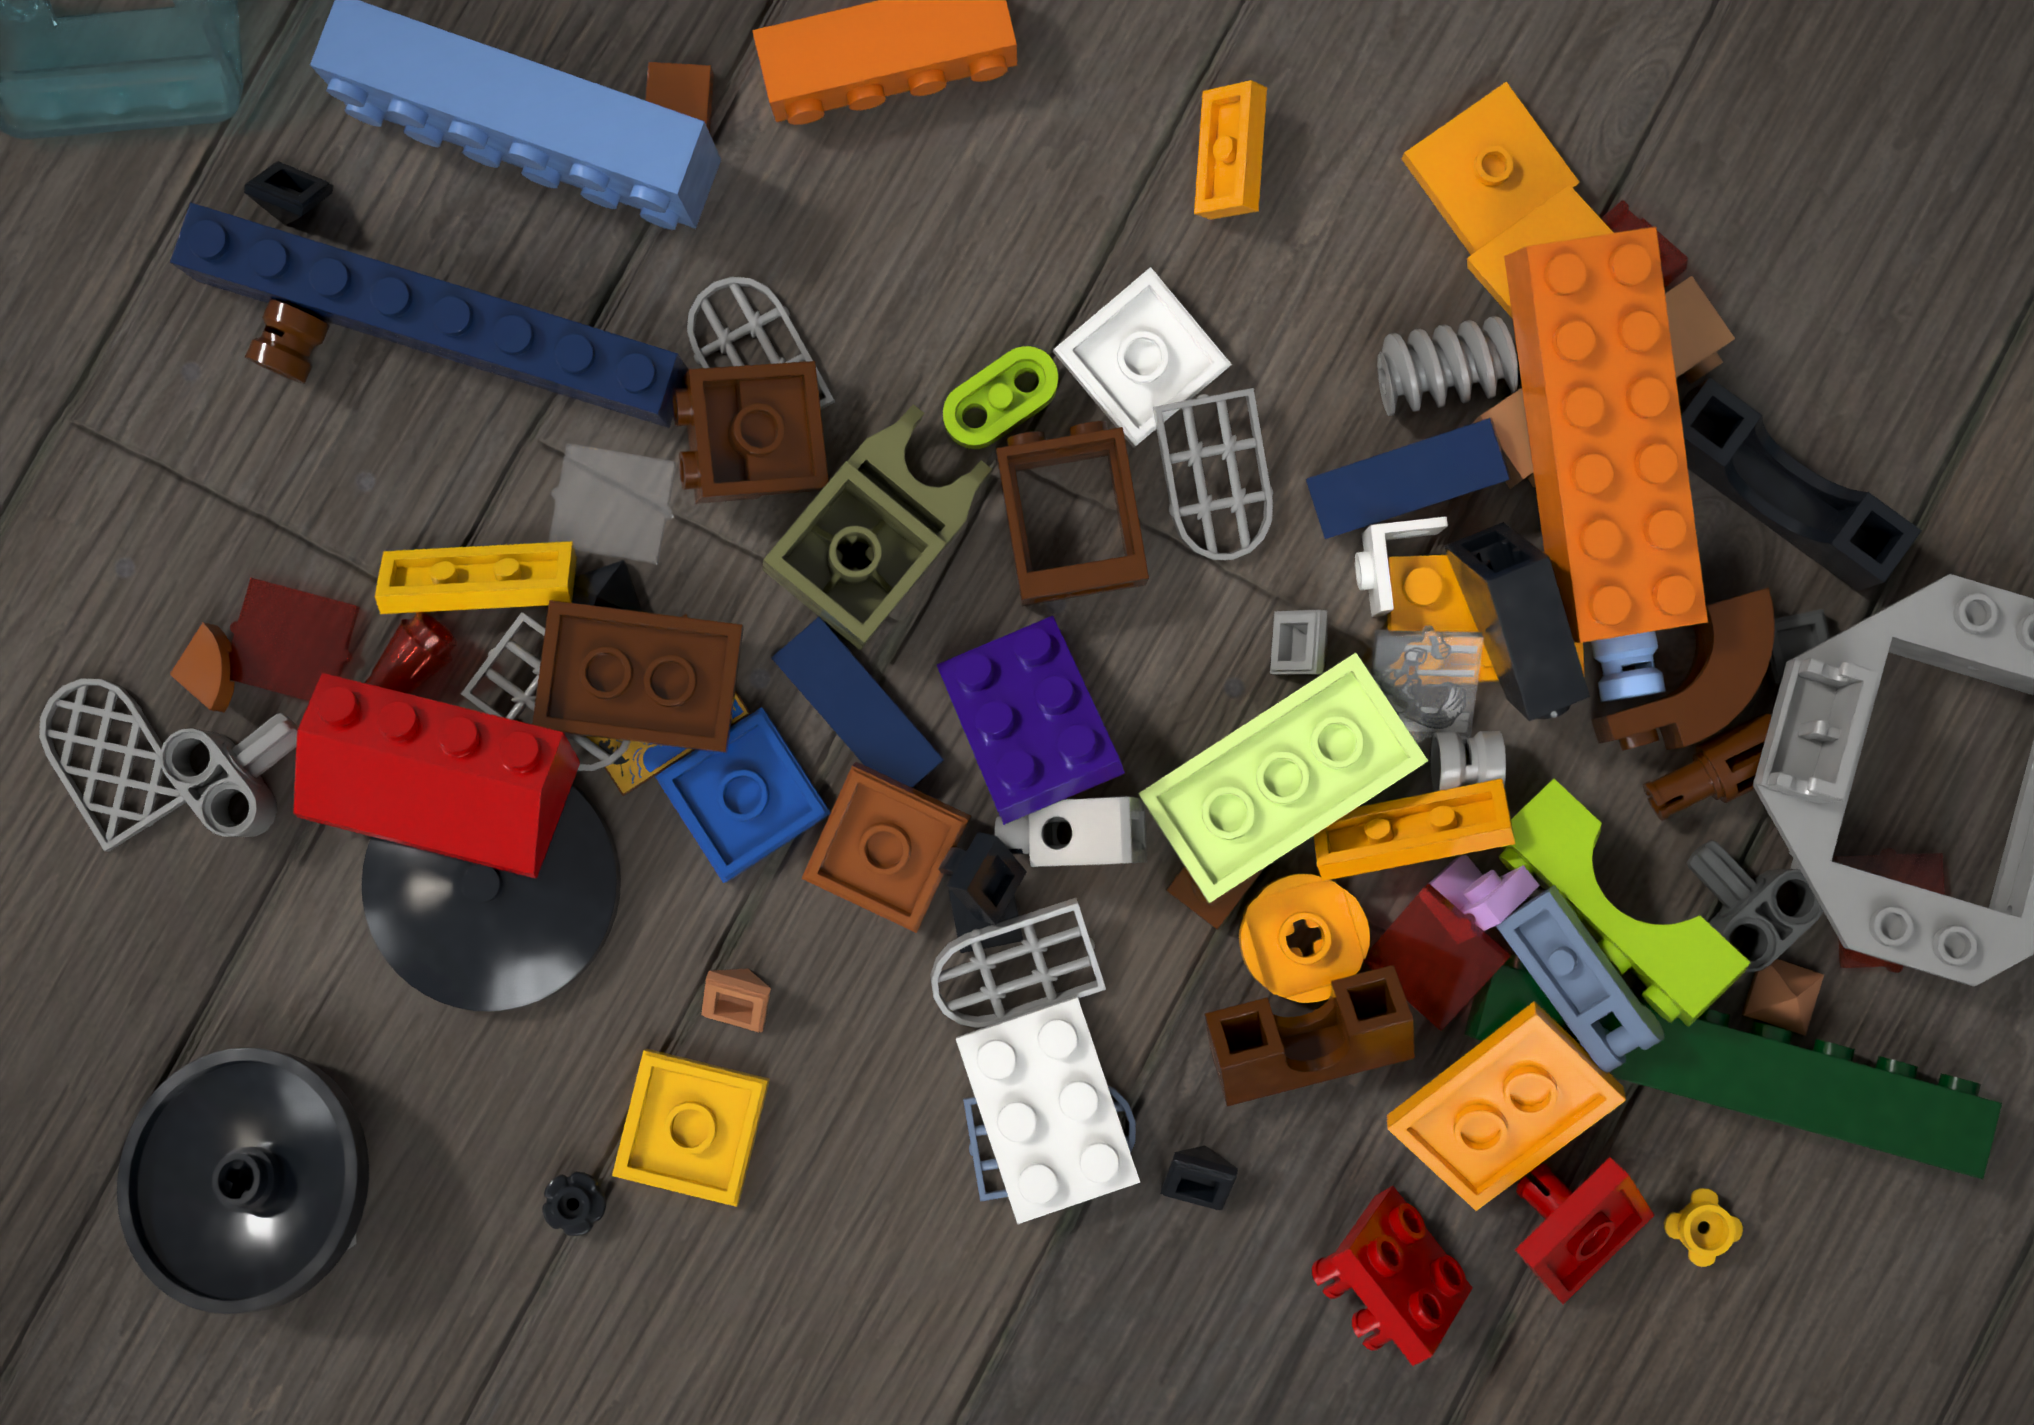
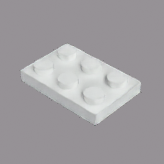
(1047, 1110)

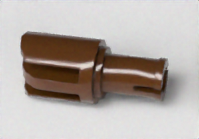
(1719, 769)

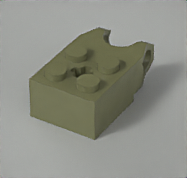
(885, 512)

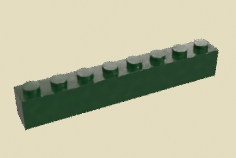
(1783, 1082)

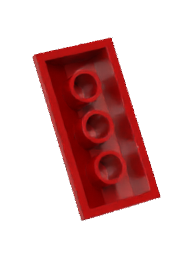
(431, 775)

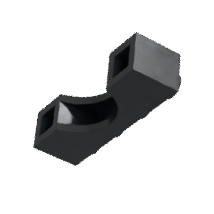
(1832, 524)

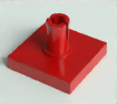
(1579, 1226)

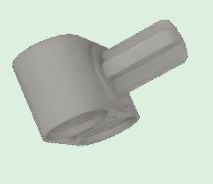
(229, 771)

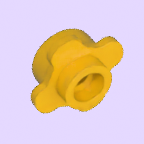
(1722, 1229)

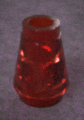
(413, 654)

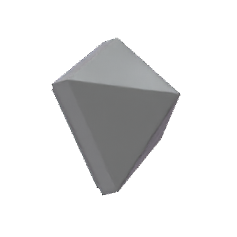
(1299, 642)

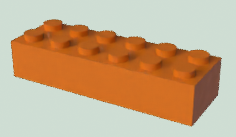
(1606, 433)

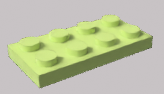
(1282, 777)

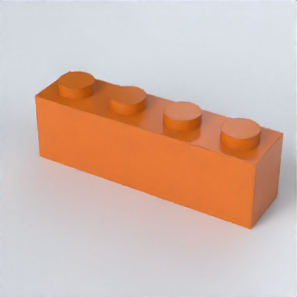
(881, 51)

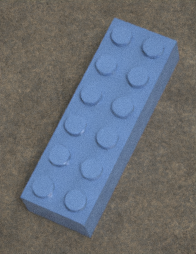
(517, 113)

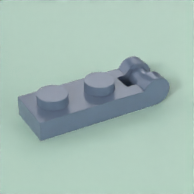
(1579, 979)

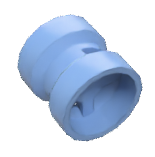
(1624, 652)

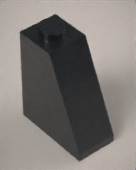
(1521, 620)

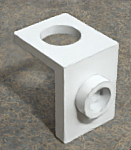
(1372, 564)

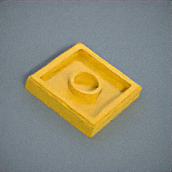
(690, 1127)

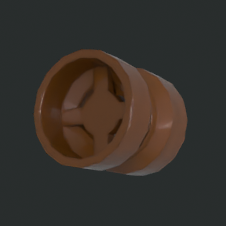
(287, 341)

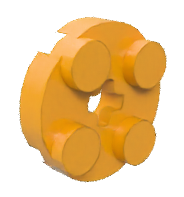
(1271, 918)

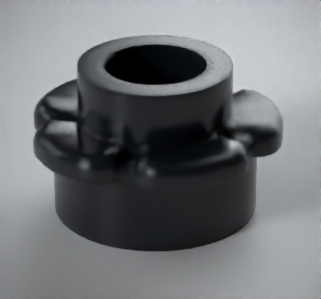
(591, 1203)

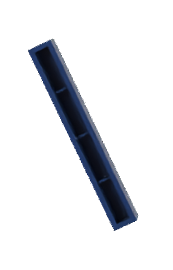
(429, 314)

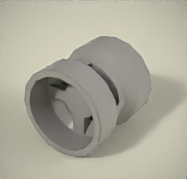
(1466, 760)

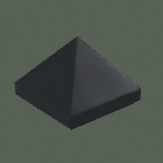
(287, 191)
(607, 588)
(1199, 1178)

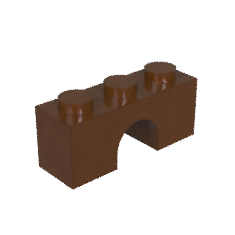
(1355, 1031)

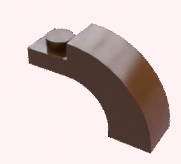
(1722, 680)

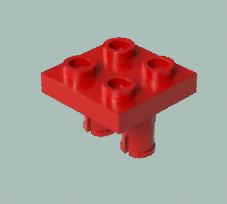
(1399, 1276)

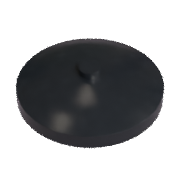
(489, 933)
(242, 1181)

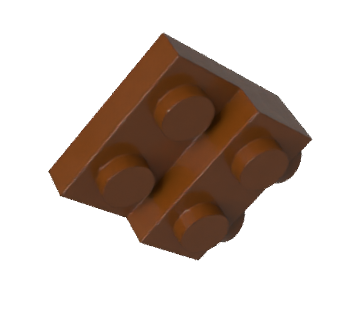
(751, 431)

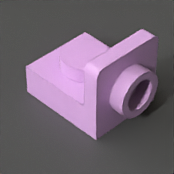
(1486, 895)

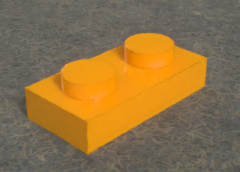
(1230, 150)

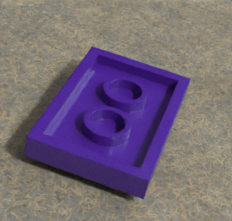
(1030, 720)

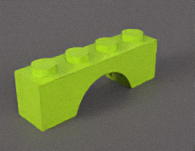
(1679, 963)

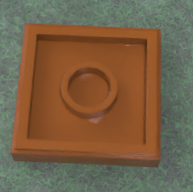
(885, 846)

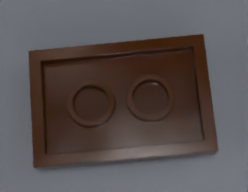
(638, 676)

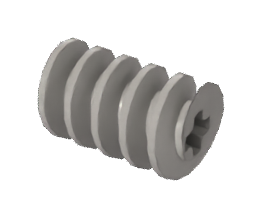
(1446, 362)

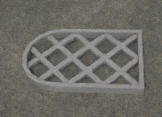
(84, 803)

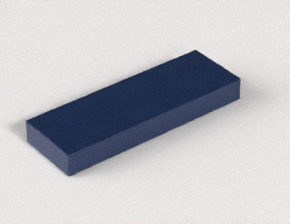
(1408, 478)
(856, 705)

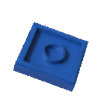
(744, 799)

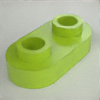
(999, 398)

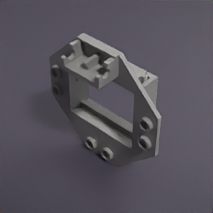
(1815, 755)

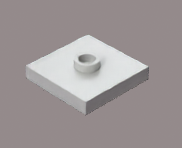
(1141, 356)

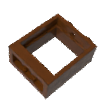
(1086, 442)

